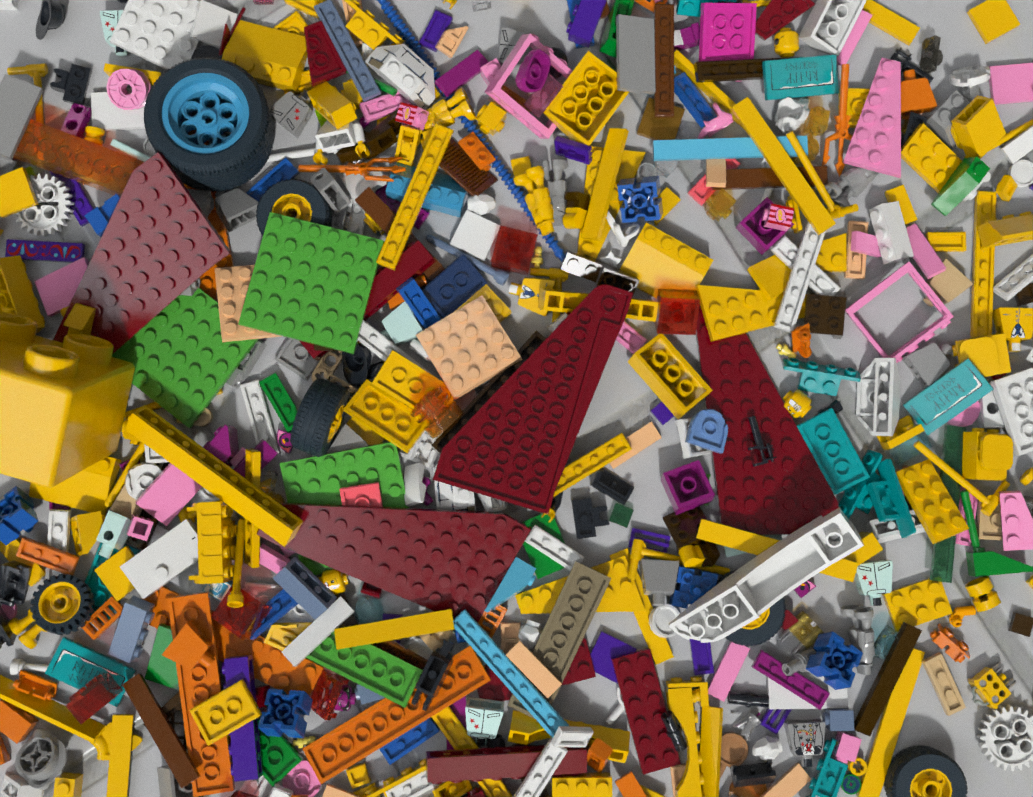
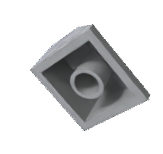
(941, 119)
(170, 787)

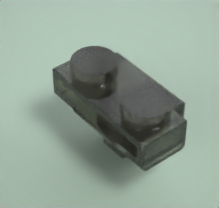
(931, 55)

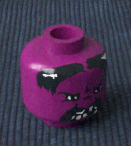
(345, 698)

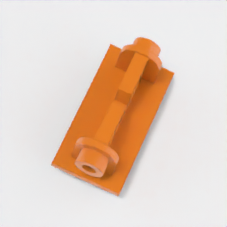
(477, 151)
(801, 340)
(956, 648)
(44, 688)

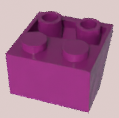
(224, 444)

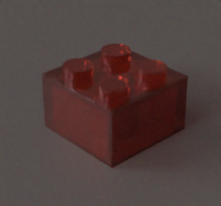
(514, 250)
(677, 311)
(245, 619)
(90, 700)

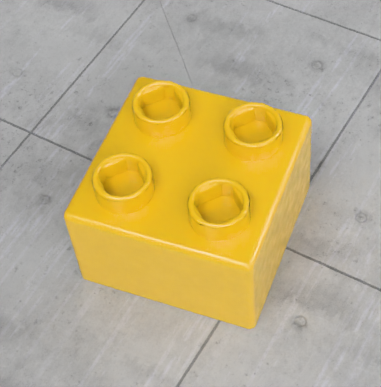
(57, 402)

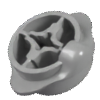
(44, 762)

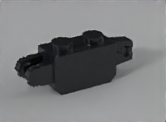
(434, 674)

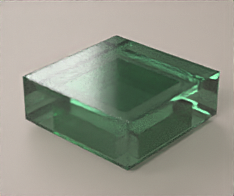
(621, 515)

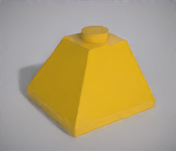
(85, 531)

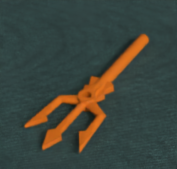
(842, 123)
(362, 168)

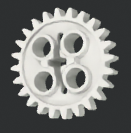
(43, 222)
(1006, 720)

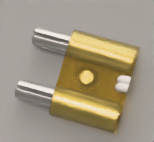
(804, 631)

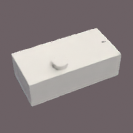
(163, 559)

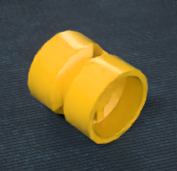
(979, 587)

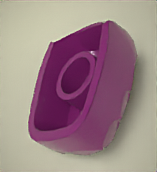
(533, 71)

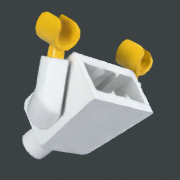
(330, 138)

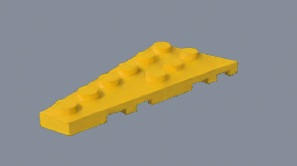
(628, 168)
(738, 310)
(619, 596)

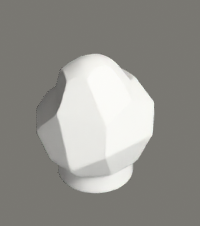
(481, 204)
(530, 633)
(767, 748)

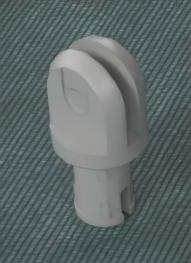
(798, 663)

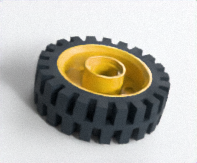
(47, 603)

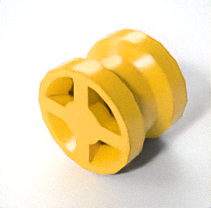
(94, 135)

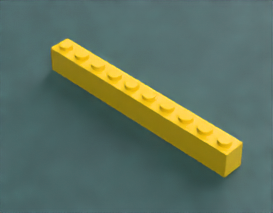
(214, 475)

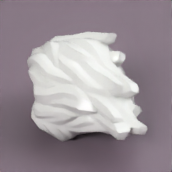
(791, 114)

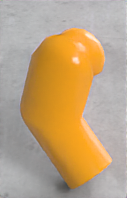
(958, 614)

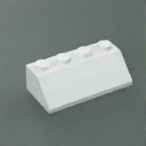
(831, 24)

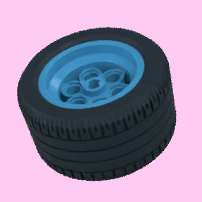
(209, 90)

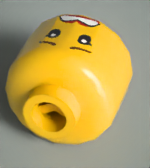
(335, 581)

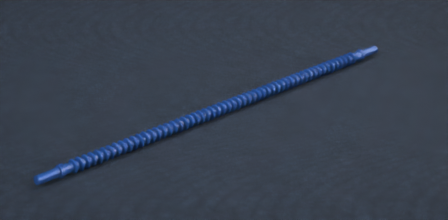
(410, 40)

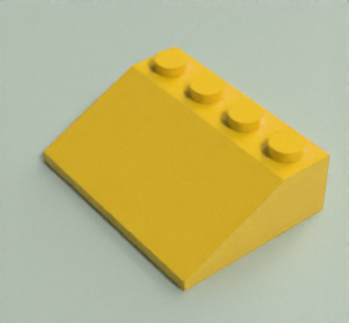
(268, 55)
(586, 100)
(664, 262)
(83, 490)

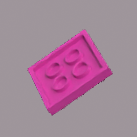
(727, 31)

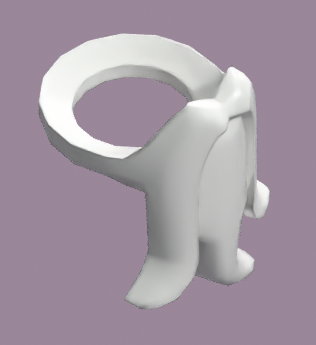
(622, 239)

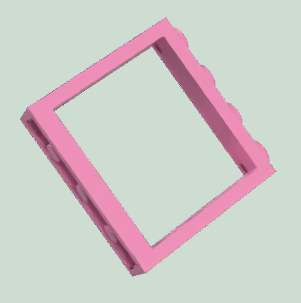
(496, 93)
(926, 334)

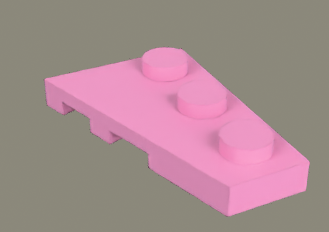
(1015, 521)

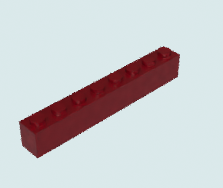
(411, 264)
(496, 763)

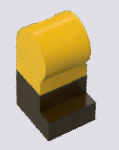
(575, 209)
(699, 555)

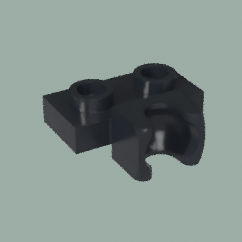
(73, 83)
(587, 518)

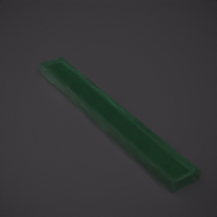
(944, 550)

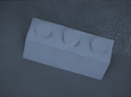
(305, 588)
(132, 629)

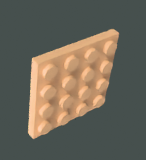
(232, 288)
(468, 347)

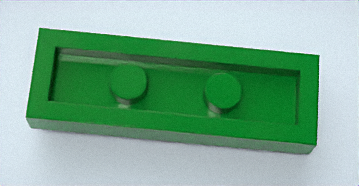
(280, 400)

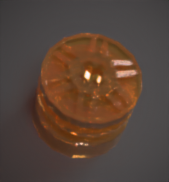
(436, 412)

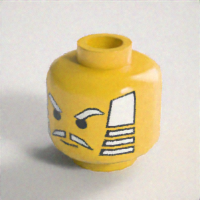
(797, 403)

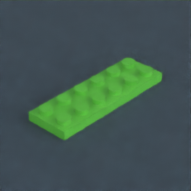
(370, 669)

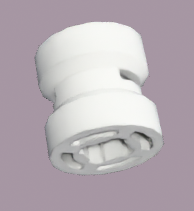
(645, 170)

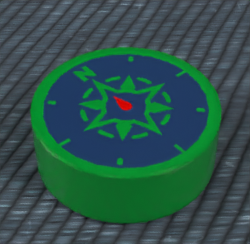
(851, 784)

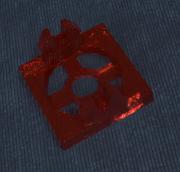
(323, 683)

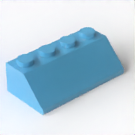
(443, 196)

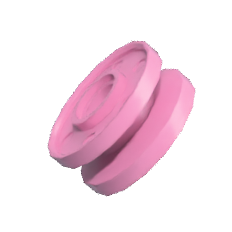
(118, 84)

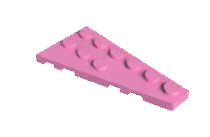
(878, 130)

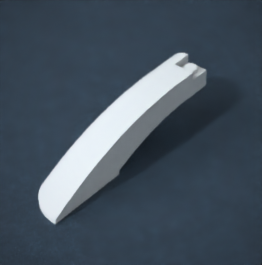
(768, 578)

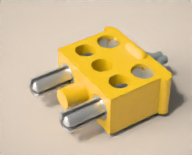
(990, 686)

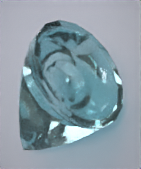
(368, 610)
(884, 642)

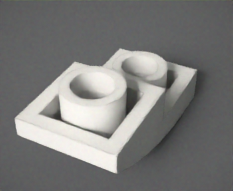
(413, 484)

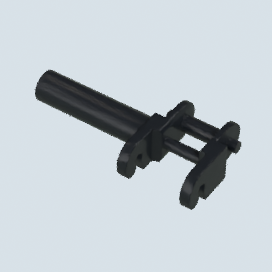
(908, 66)
(759, 442)

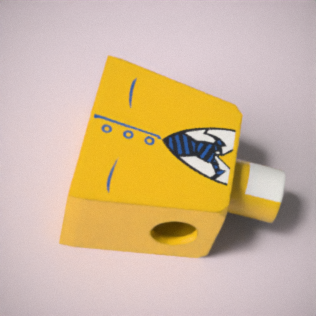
(530, 292)
(1015, 323)

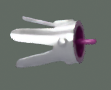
(752, 721)

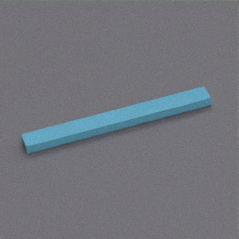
(716, 148)
(508, 673)

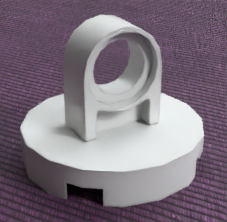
(970, 80)
(140, 478)

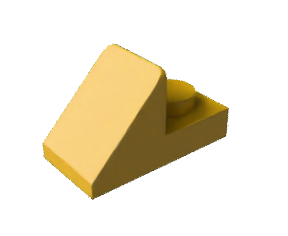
(407, 144)
(80, 319)
(451, 789)

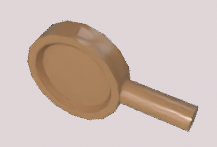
(733, 750)

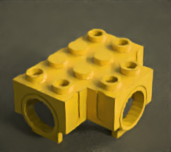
(215, 542)

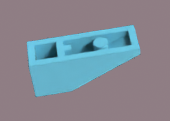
(515, 580)

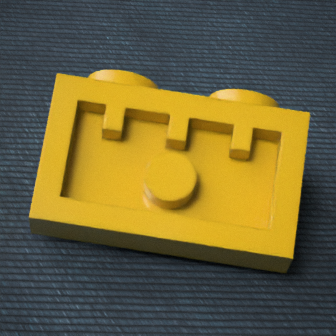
(904, 431)

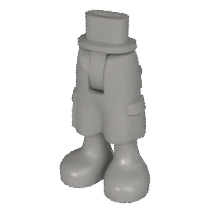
(855, 180)
(557, 188)
(861, 634)

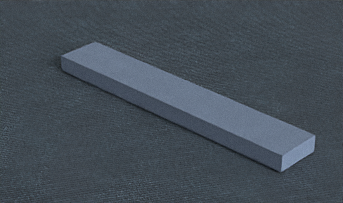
(347, 50)

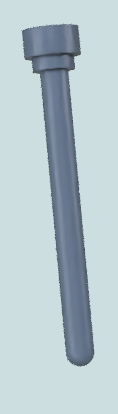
(499, 275)

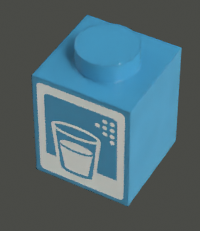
(218, 590)

